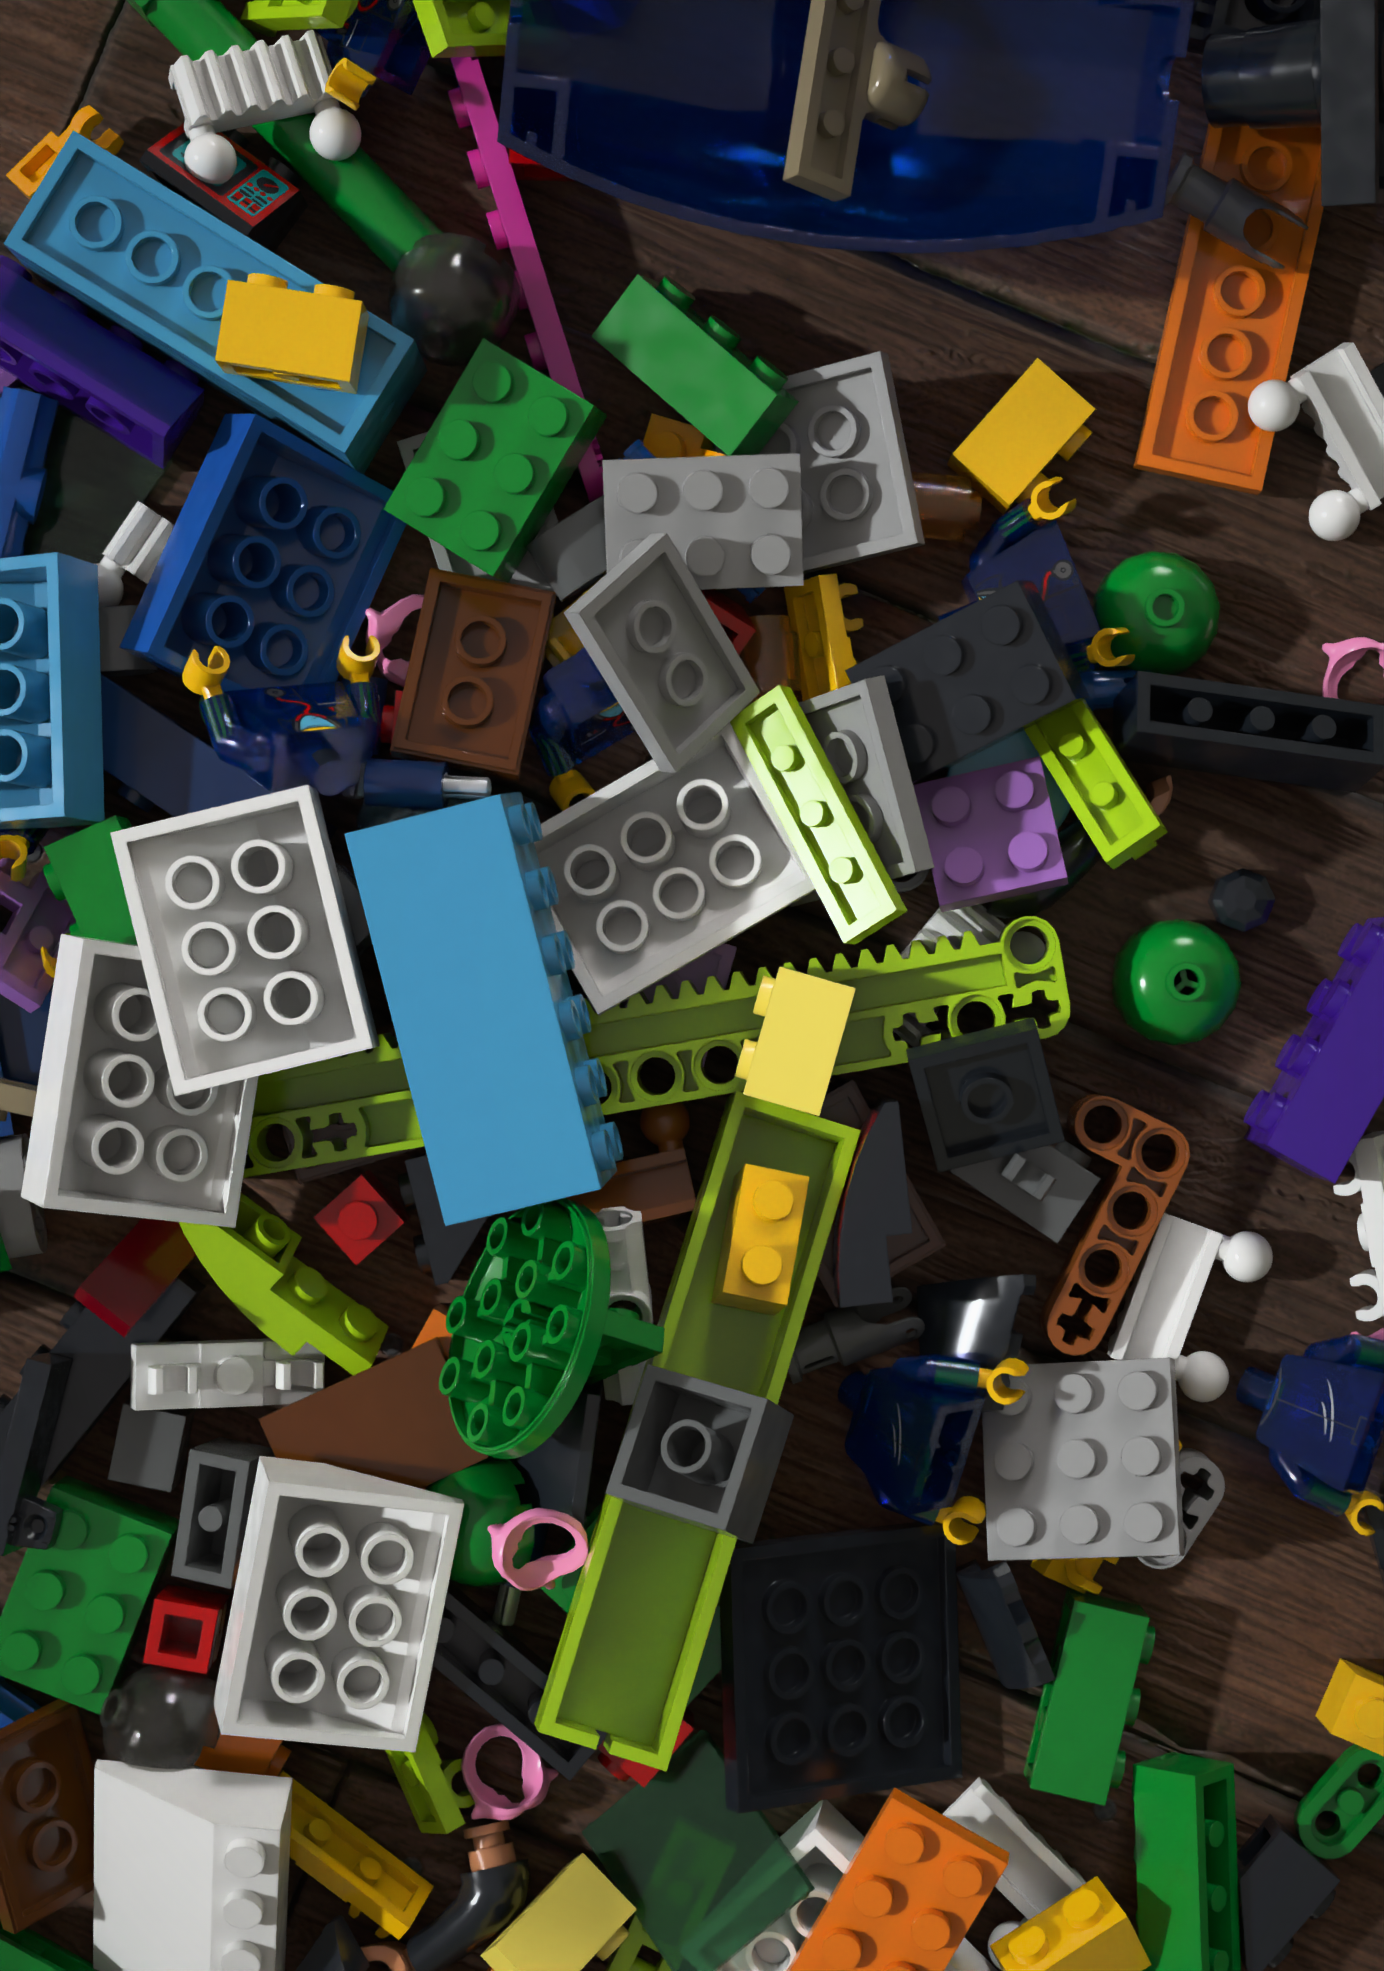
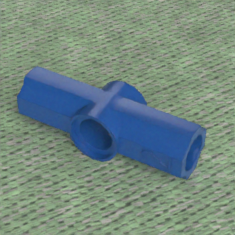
(24, 443)

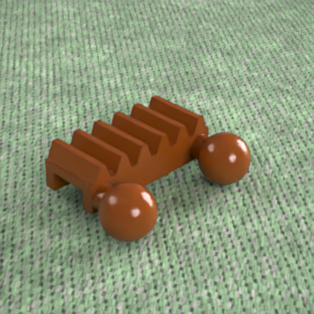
(653, 1183)

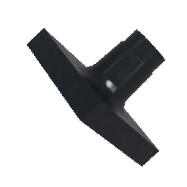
(1310, 77)

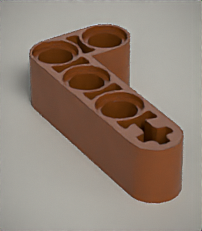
(1100, 1227)

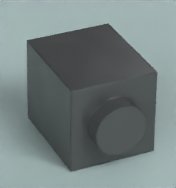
(151, 1447)

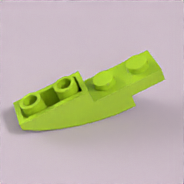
(282, 1293)

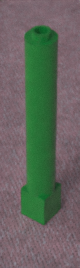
(351, 187)

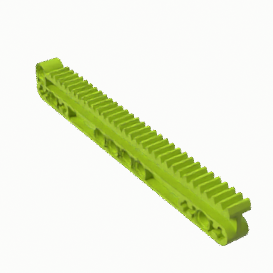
(376, 1095)

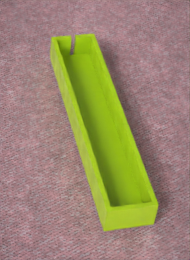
(648, 1577)

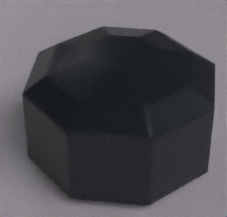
(1241, 900)

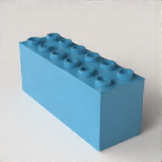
(163, 275)
(485, 1006)

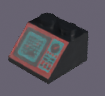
(255, 201)

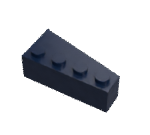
(164, 761)

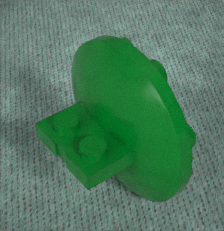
(536, 1329)

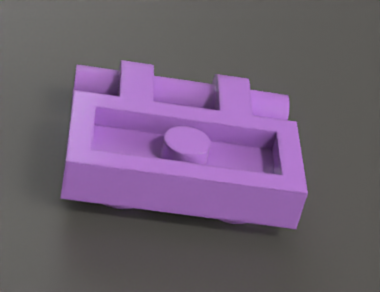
(35, 922)

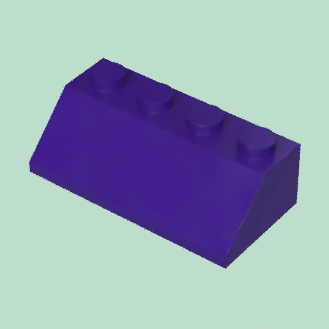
(94, 369)

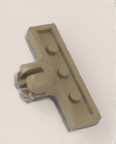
(847, 78)

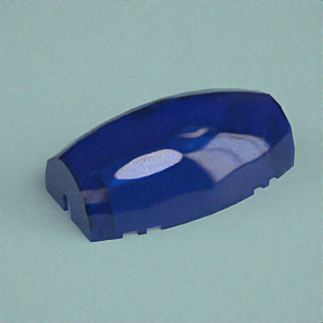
(1030, 135)

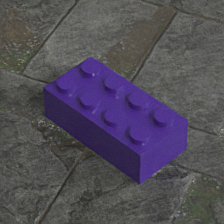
(1332, 1071)

